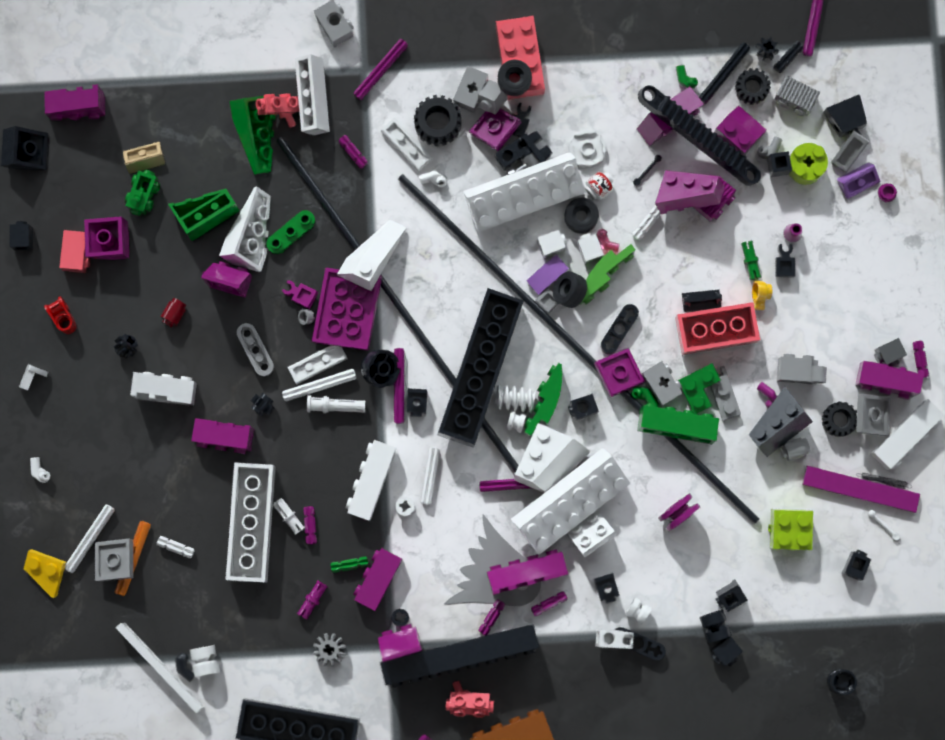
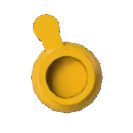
(761, 292)

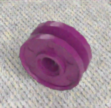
(679, 512)

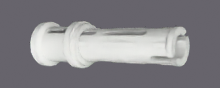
(325, 404)

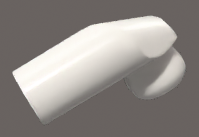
(434, 177)

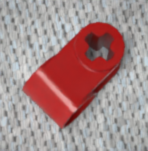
(59, 313)

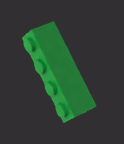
(678, 424)

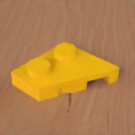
(45, 571)

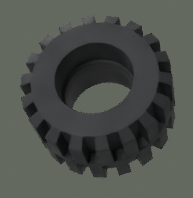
(431, 106)

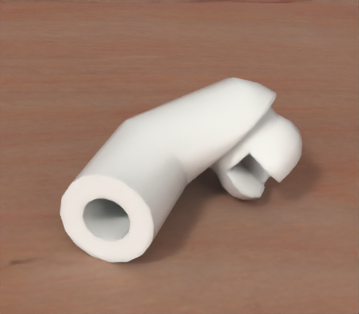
(37, 472)

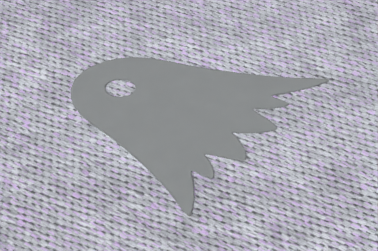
(495, 552)

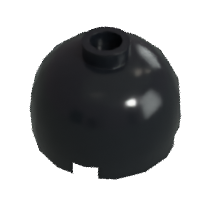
(380, 368)

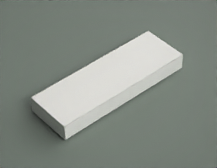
(406, 144)
(317, 363)

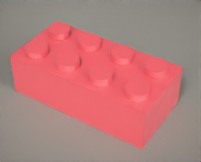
(519, 42)
(717, 328)

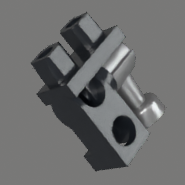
(525, 150)

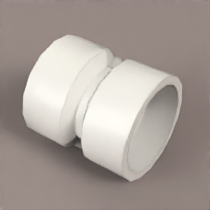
(204, 660)

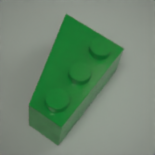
(204, 212)

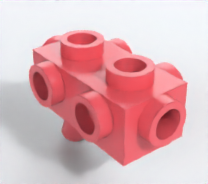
(284, 106)
(467, 703)

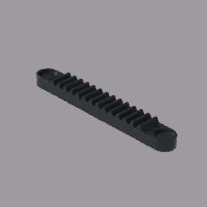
(699, 135)

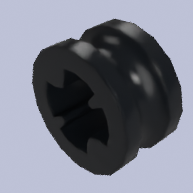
(398, 623)

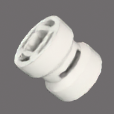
(638, 611)

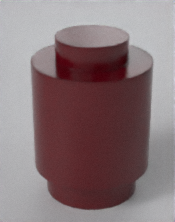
(173, 312)

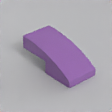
(547, 274)

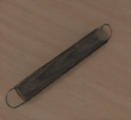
(868, 478)

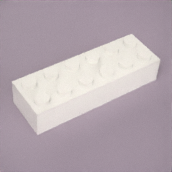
(524, 192)
(571, 501)
(250, 522)

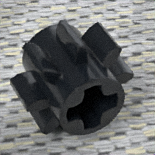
(764, 54)
(125, 345)
(262, 404)

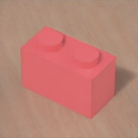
(73, 252)

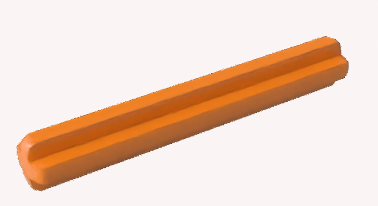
(138, 542)

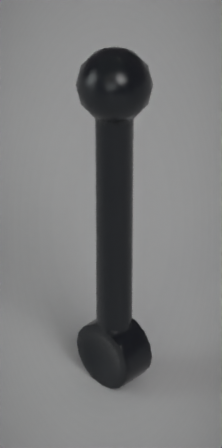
(637, 181)

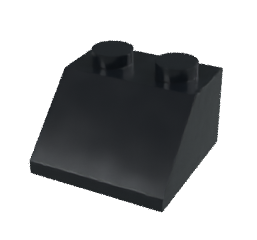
(24, 149)

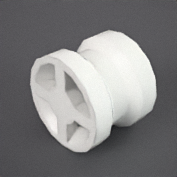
(516, 421)
(405, 509)

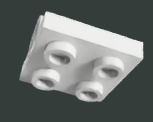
(591, 533)

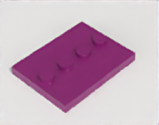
(345, 312)

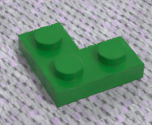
(695, 385)

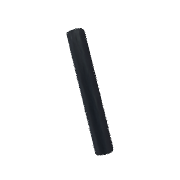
(725, 71)

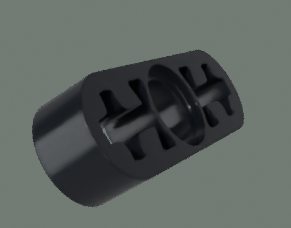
(631, 320)
(654, 644)

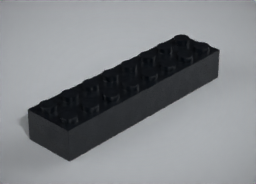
(480, 368)
(459, 654)

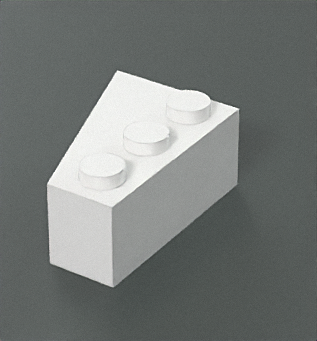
(163, 388)

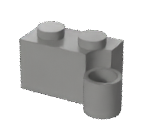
(800, 370)

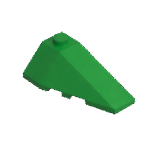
(254, 132)

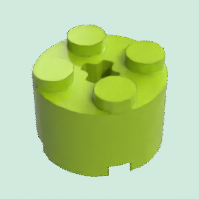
(815, 156)

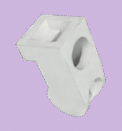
(614, 639)

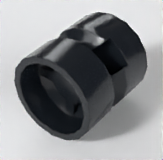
(713, 619)
(842, 681)

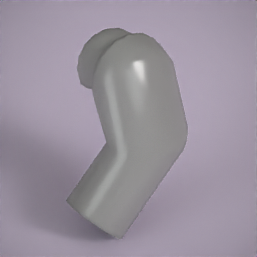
(764, 152)

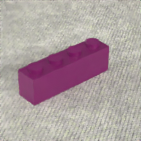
(527, 572)

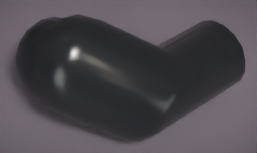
(181, 667)

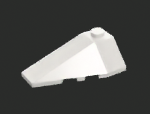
(246, 239)
(370, 259)

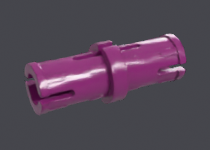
(312, 599)

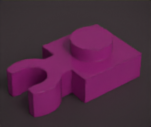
(302, 295)

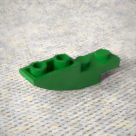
(550, 395)

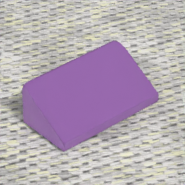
(858, 180)

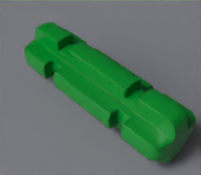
(349, 564)

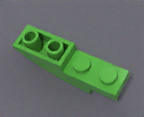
(598, 277)

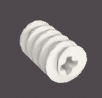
(515, 398)

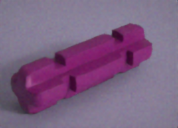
(352, 151)
(920, 357)
(310, 527)
(549, 603)
(491, 617)

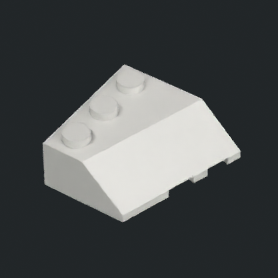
(549, 459)

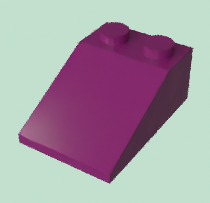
(227, 279)
(399, 643)

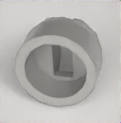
(302, 317)

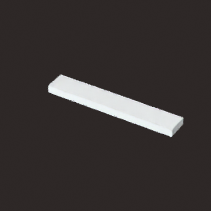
(160, 667)

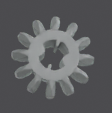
(326, 656)

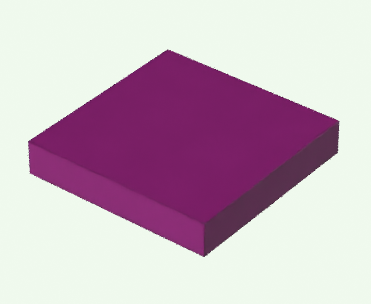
(495, 128)
(619, 372)

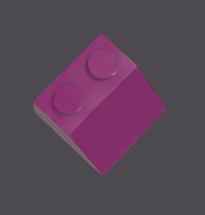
(740, 130)
(107, 238)

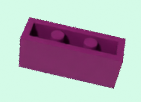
(377, 579)

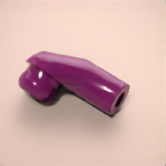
(768, 392)

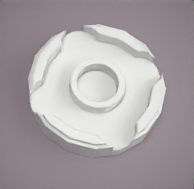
(588, 148)

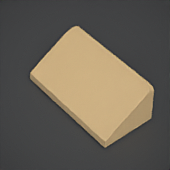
(144, 157)

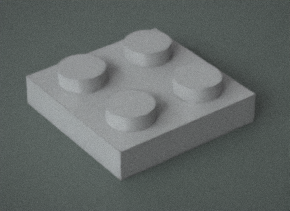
(873, 414)
(113, 560)

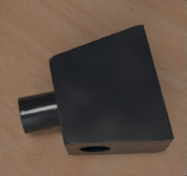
(847, 116)

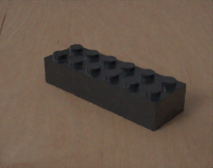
(281, 722)

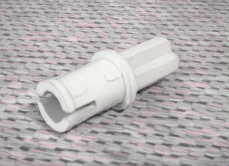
(288, 516)

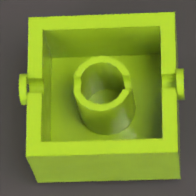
(791, 529)

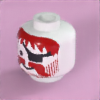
(599, 186)

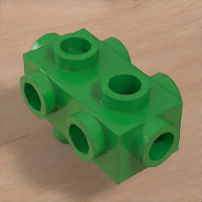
(139, 198)

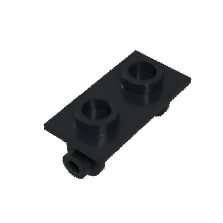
(701, 300)

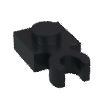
(520, 131)
(785, 264)

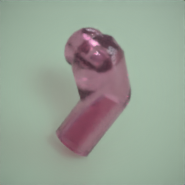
(604, 241)

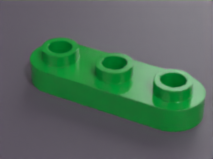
(286, 240)

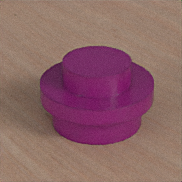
(887, 192)

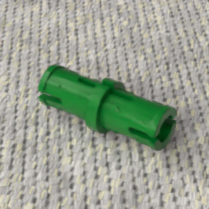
(751, 260)

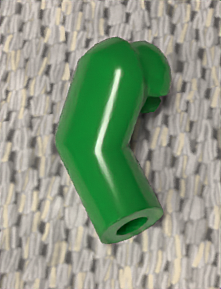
(685, 80)
(644, 394)

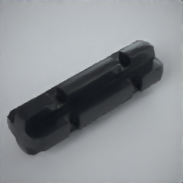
(788, 57)

